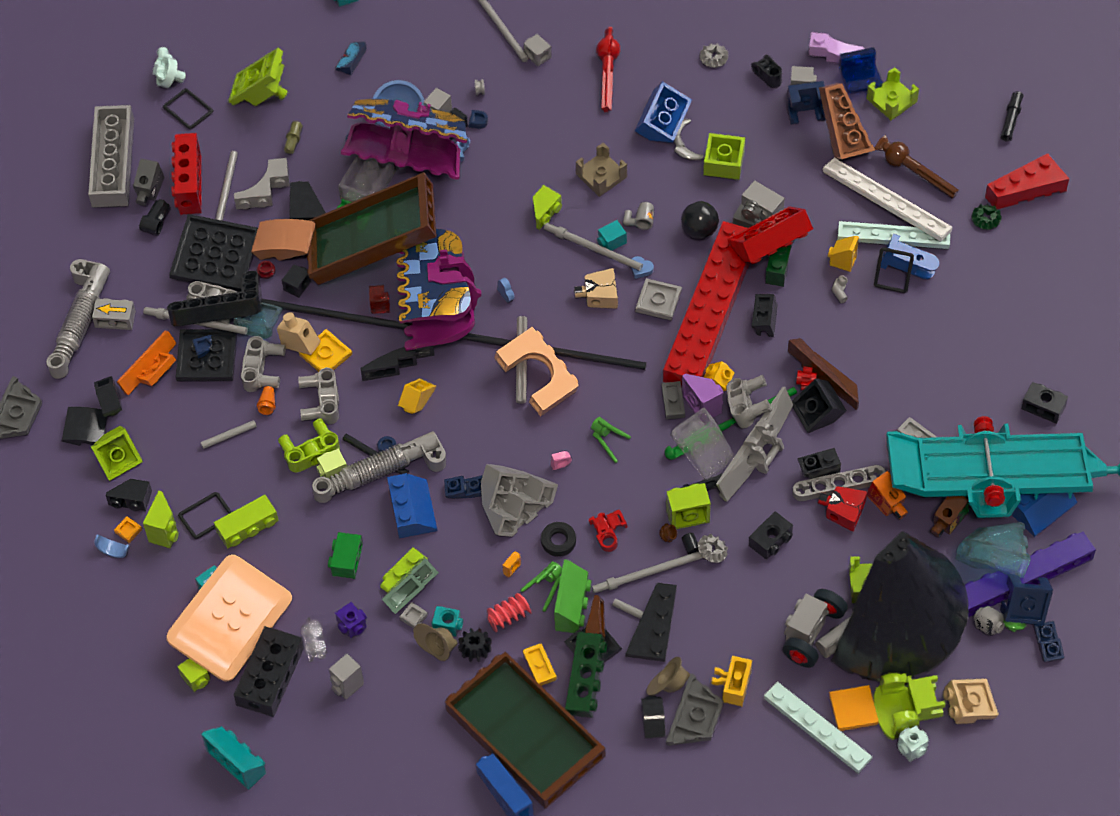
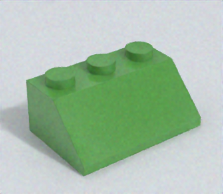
(571, 598)

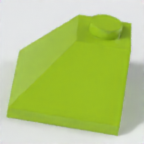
(116, 452)

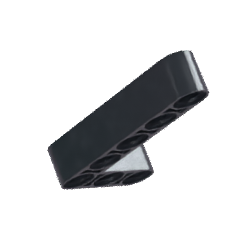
(219, 306)

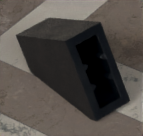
(304, 202)

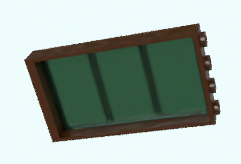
(372, 229)
(525, 729)

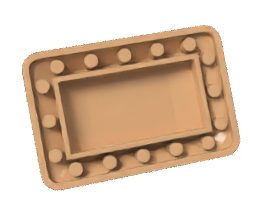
(228, 617)

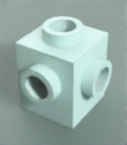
(912, 743)

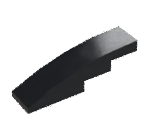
(389, 364)

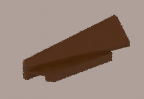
(843, 386)

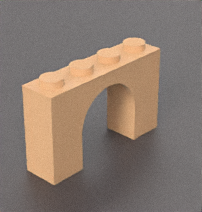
(531, 346)

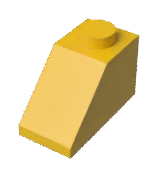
(844, 253)
(416, 395)

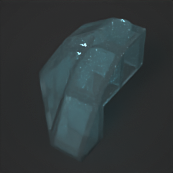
(996, 548)

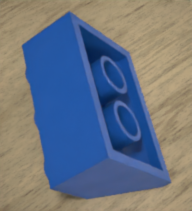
(663, 114)
(411, 505)
(1043, 511)

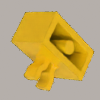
(735, 680)

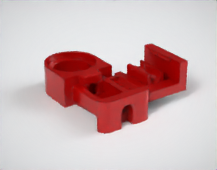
(608, 525)

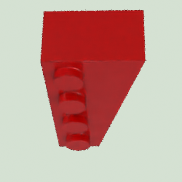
(1027, 182)

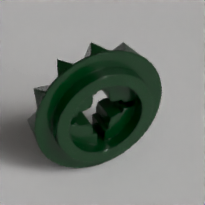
(984, 222)

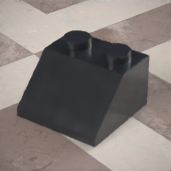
(818, 405)

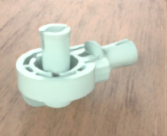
(166, 69)

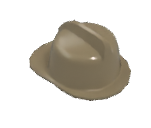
(435, 641)
(670, 678)

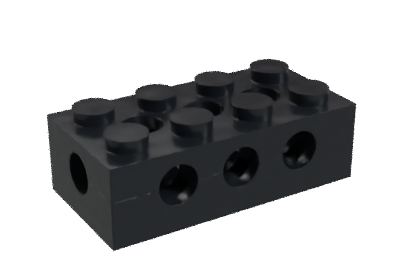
(268, 671)

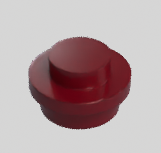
(266, 269)

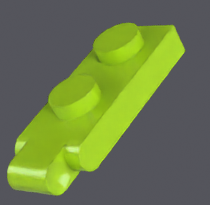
(401, 568)

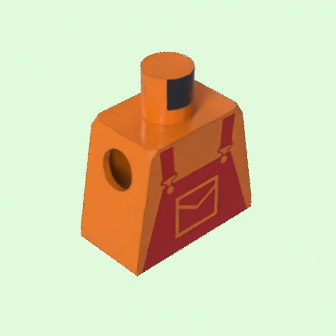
(886, 497)

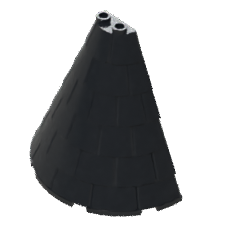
(905, 613)

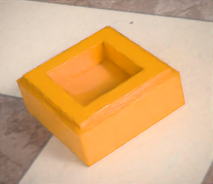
(128, 529)
(511, 564)

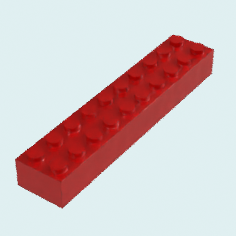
(708, 309)

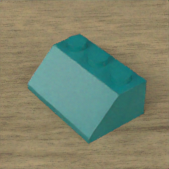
(234, 756)

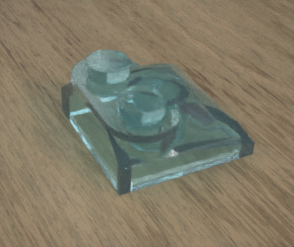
(261, 323)

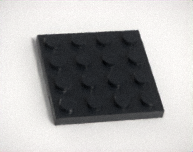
(213, 252)

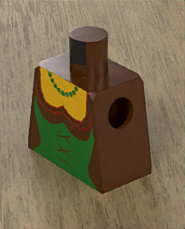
(950, 515)

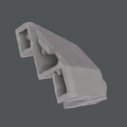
(513, 497)

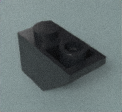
(108, 396)
(820, 463)
(130, 494)

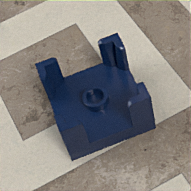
(804, 98)
(1027, 601)

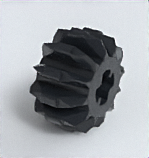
(475, 644)

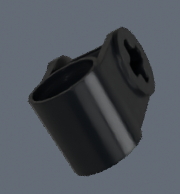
(768, 71)

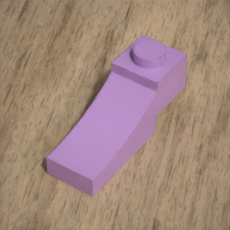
(827, 47)

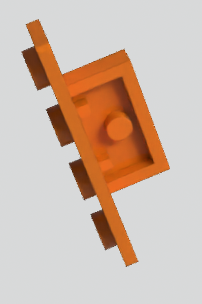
(150, 364)

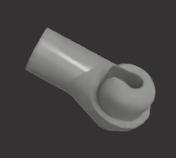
(838, 288)

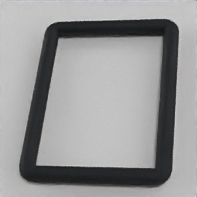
(196, 98)
(908, 273)
(197, 504)

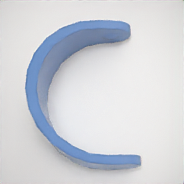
(111, 547)

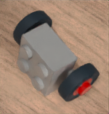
(807, 623)

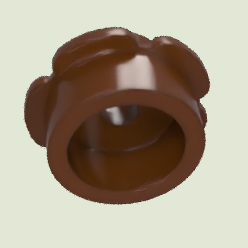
(668, 532)

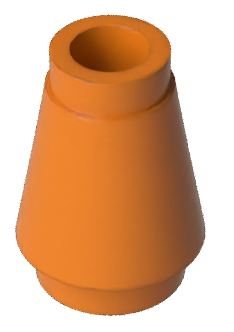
(266, 402)

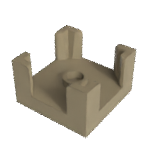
(601, 171)

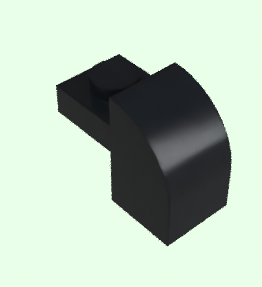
(653, 717)

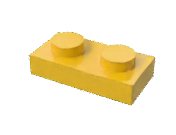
(539, 664)

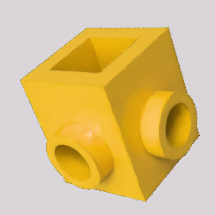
(719, 373)

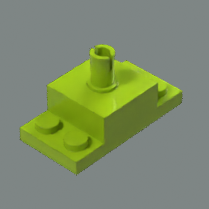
(259, 80)

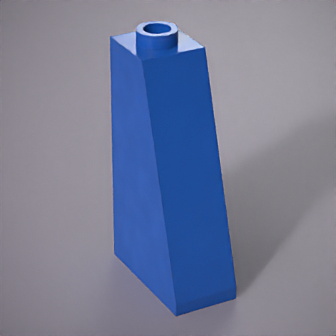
(503, 787)

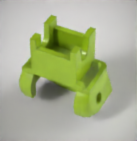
(904, 706)

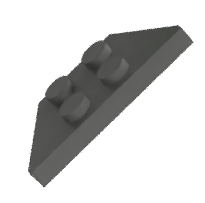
(17, 410)
(695, 715)

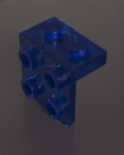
(859, 70)

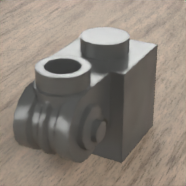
(748, 214)

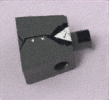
(147, 181)

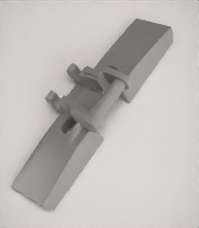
(763, 433)

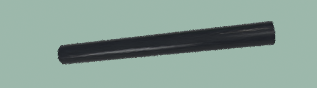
(367, 450)

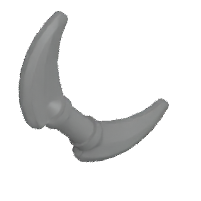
(680, 147)

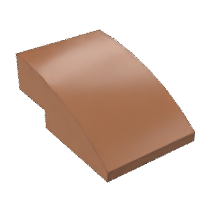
(283, 238)

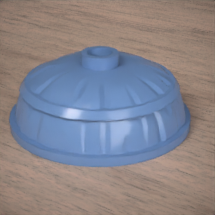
(401, 91)

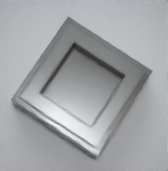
(413, 615)

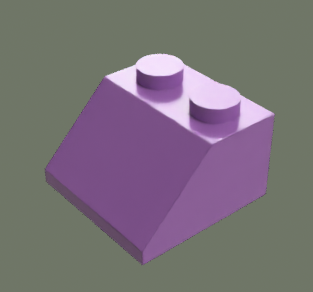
(702, 393)

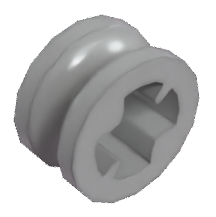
(479, 87)

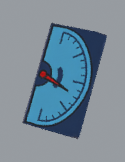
(351, 57)

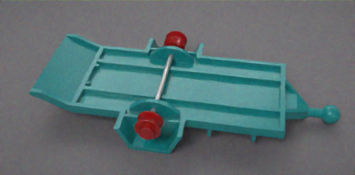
(993, 466)

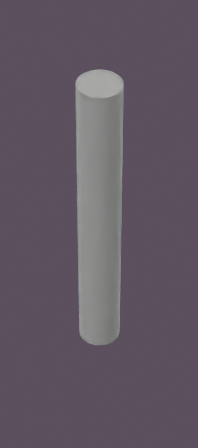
(228, 434)
(627, 608)

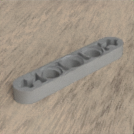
(829, 480)

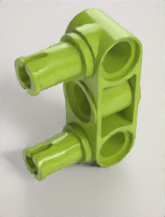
(311, 449)

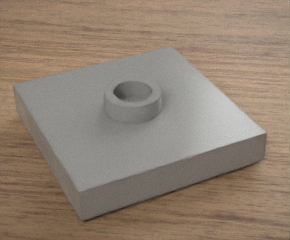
(658, 299)

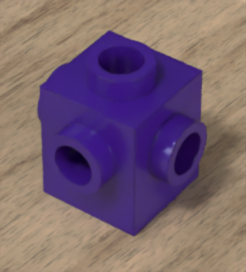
(351, 620)

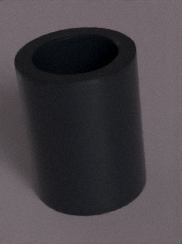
(690, 543)

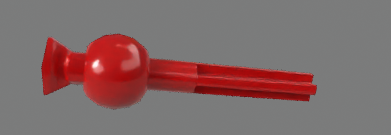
(607, 50)

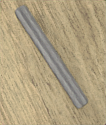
(521, 368)

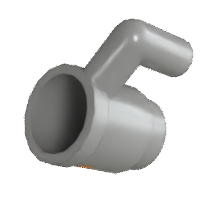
(643, 219)

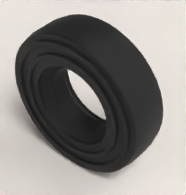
(558, 550)

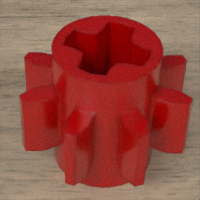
(805, 377)

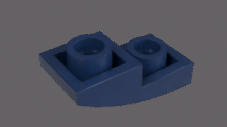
(460, 487)
(1048, 641)

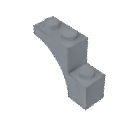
(261, 193)

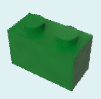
(346, 555)

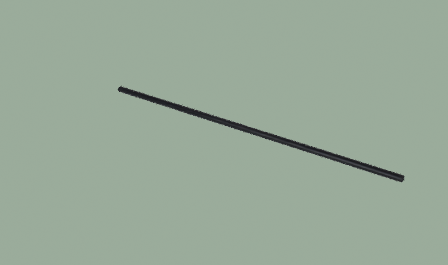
(470, 337)

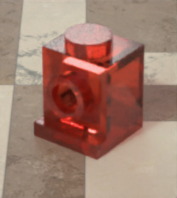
(379, 299)

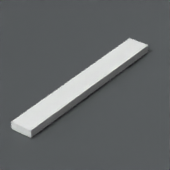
(887, 199)

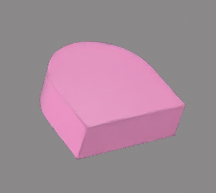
(560, 460)

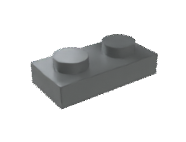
(673, 400)

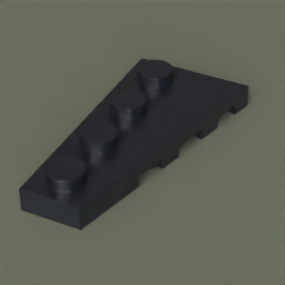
(653, 630)

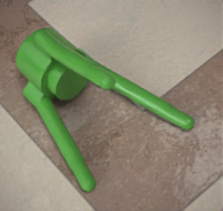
(603, 428)
(549, 573)

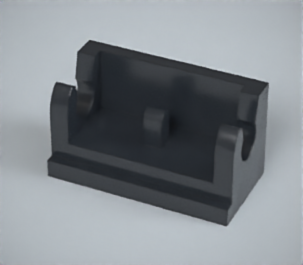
(765, 314)

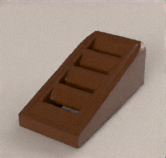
(596, 619)

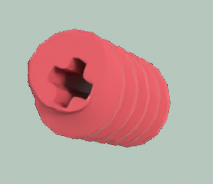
(507, 611)

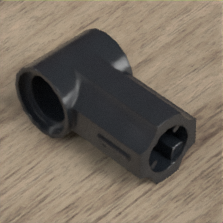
(153, 221)

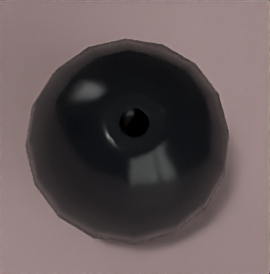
(700, 220)

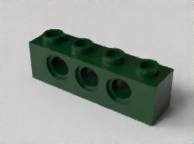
(586, 644)

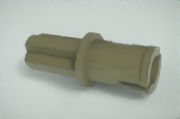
(293, 137)

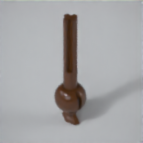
(898, 155)

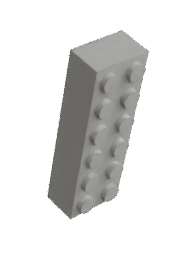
(111, 156)

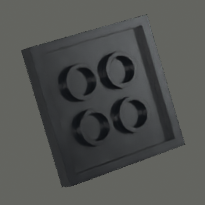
(215, 365)

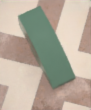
(409, 585)

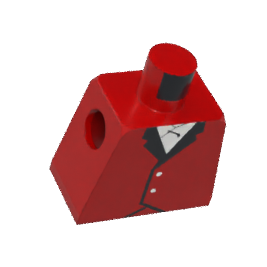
(844, 506)

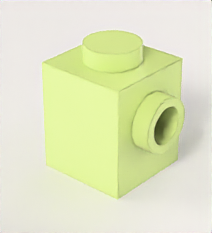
(330, 463)

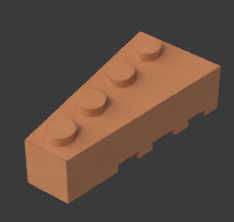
(843, 123)

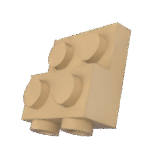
(970, 700)

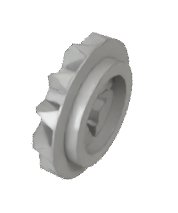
(719, 59)
(705, 548)

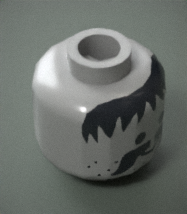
(989, 620)

